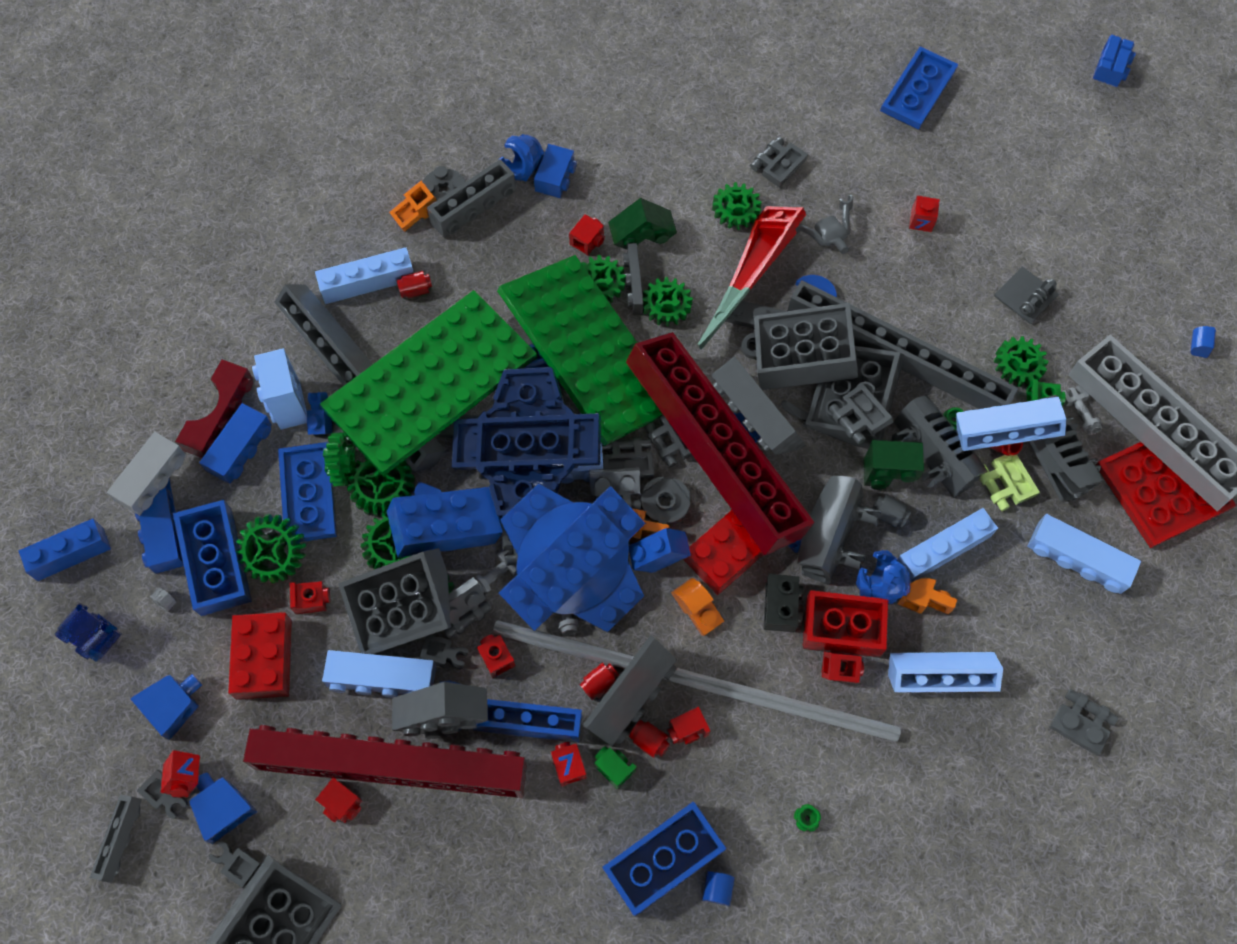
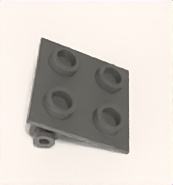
(1027, 294)

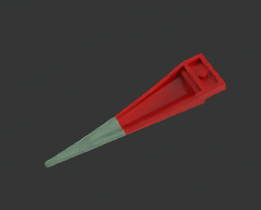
(768, 238)

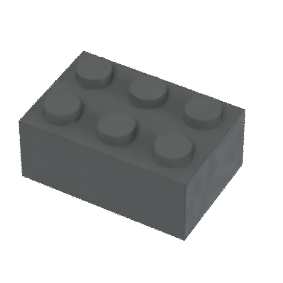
(439, 710)

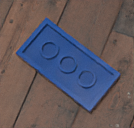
(919, 87)
(307, 491)

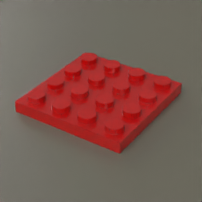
(1155, 495)

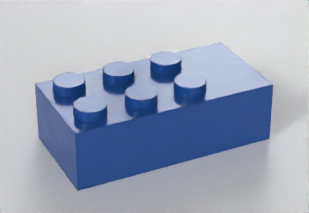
(443, 521)
(210, 558)
(664, 858)

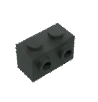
(782, 602)

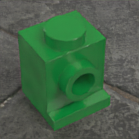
(1039, 390)
(614, 766)

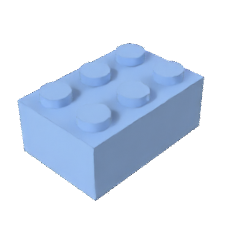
(280, 389)

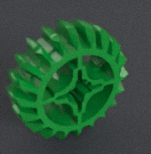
(362, 479)
(263, 541)
(375, 542)

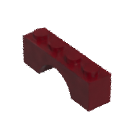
(231, 383)

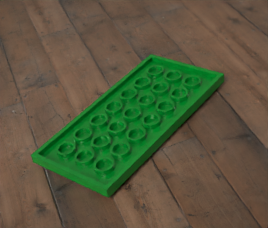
(583, 344)
(427, 382)

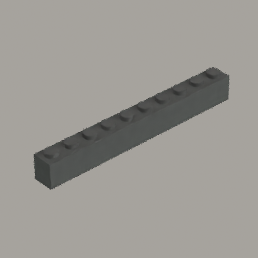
(338, 351)
(917, 356)

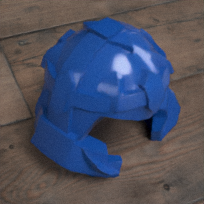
(527, 156)
(888, 580)

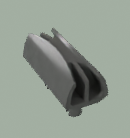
(942, 450)
(1067, 463)
(833, 517)

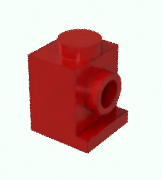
(316, 603)
(495, 664)
(831, 667)
(688, 727)

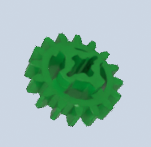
(737, 206)
(605, 269)
(667, 303)
(1020, 361)
(339, 459)

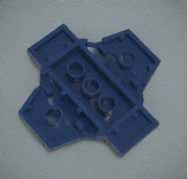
(526, 437)

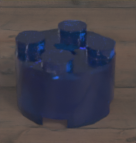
(88, 632)

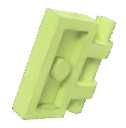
(1014, 478)

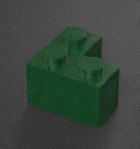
(641, 222)
(892, 461)

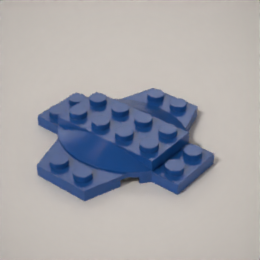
(572, 558)

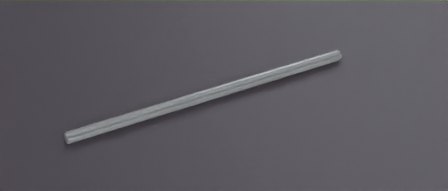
(703, 682)

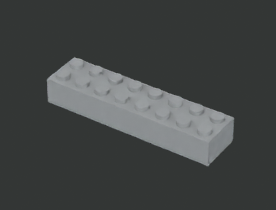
(1160, 420)

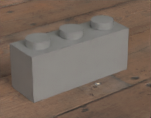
(147, 474)

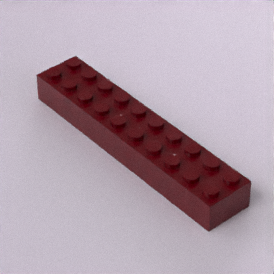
(719, 443)
(386, 762)

